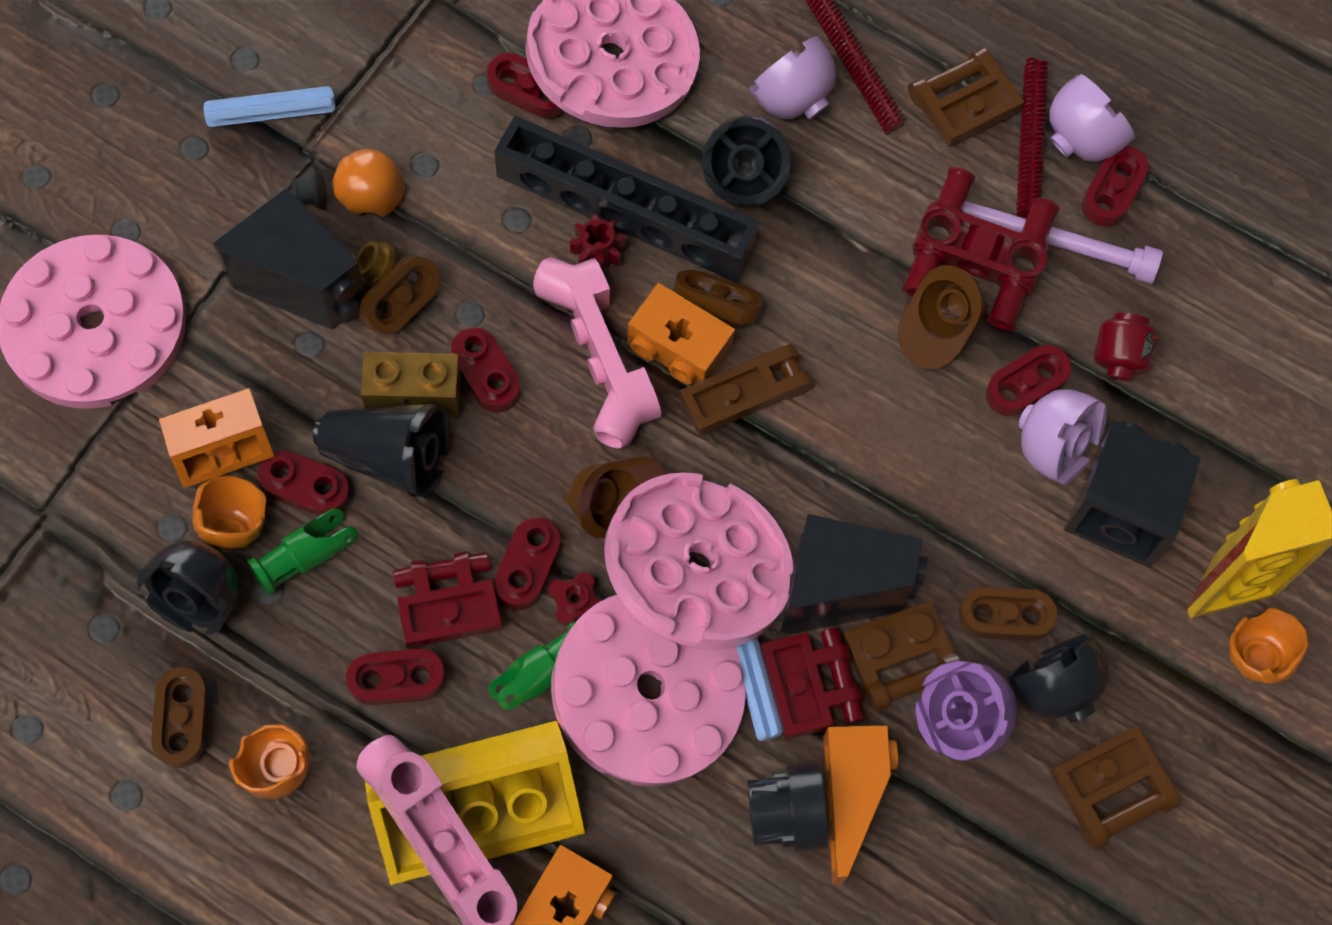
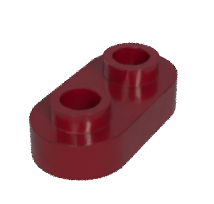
(524, 91)
(1114, 189)
(485, 366)
(1025, 382)
(301, 483)
(527, 561)
(396, 675)

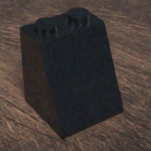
(292, 263)
(1134, 494)
(850, 574)

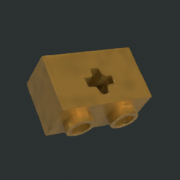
(411, 380)

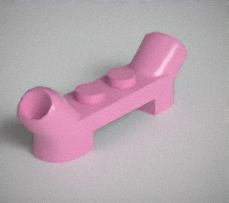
(586, 293)
(436, 833)

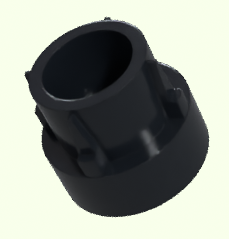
(790, 809)

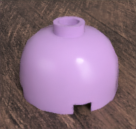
(797, 82)
(1087, 123)
(1059, 432)

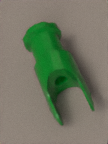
(302, 551)
(528, 674)

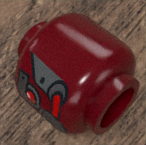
(1126, 346)

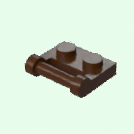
(971, 107)
(895, 642)
(1108, 771)

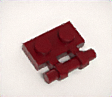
(451, 611)
(798, 685)

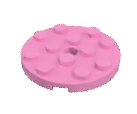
(595, 85)
(97, 365)
(686, 602)
(621, 729)

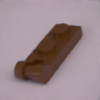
(745, 389)

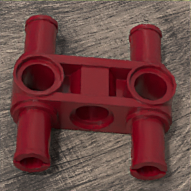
(983, 247)

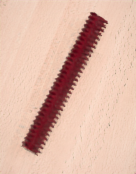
(857, 64)
(1031, 134)

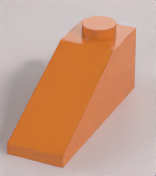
(856, 775)

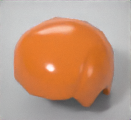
(368, 183)
(228, 512)
(1268, 646)
(271, 762)

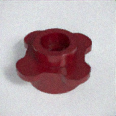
(563, 590)

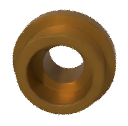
(375, 261)

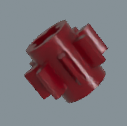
(598, 241)

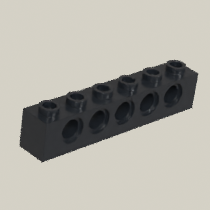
(637, 200)

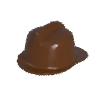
(940, 317)
(602, 488)

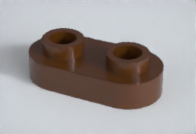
(398, 296)
(719, 297)
(1005, 613)
(179, 719)

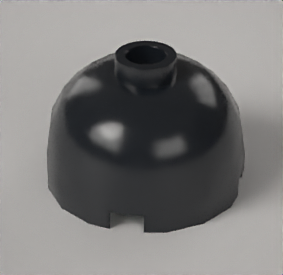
(746, 160)
(191, 585)
(1063, 679)

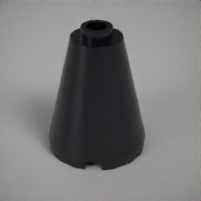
(388, 444)

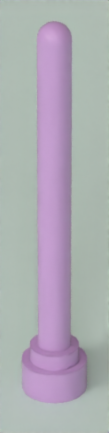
(1140, 262)

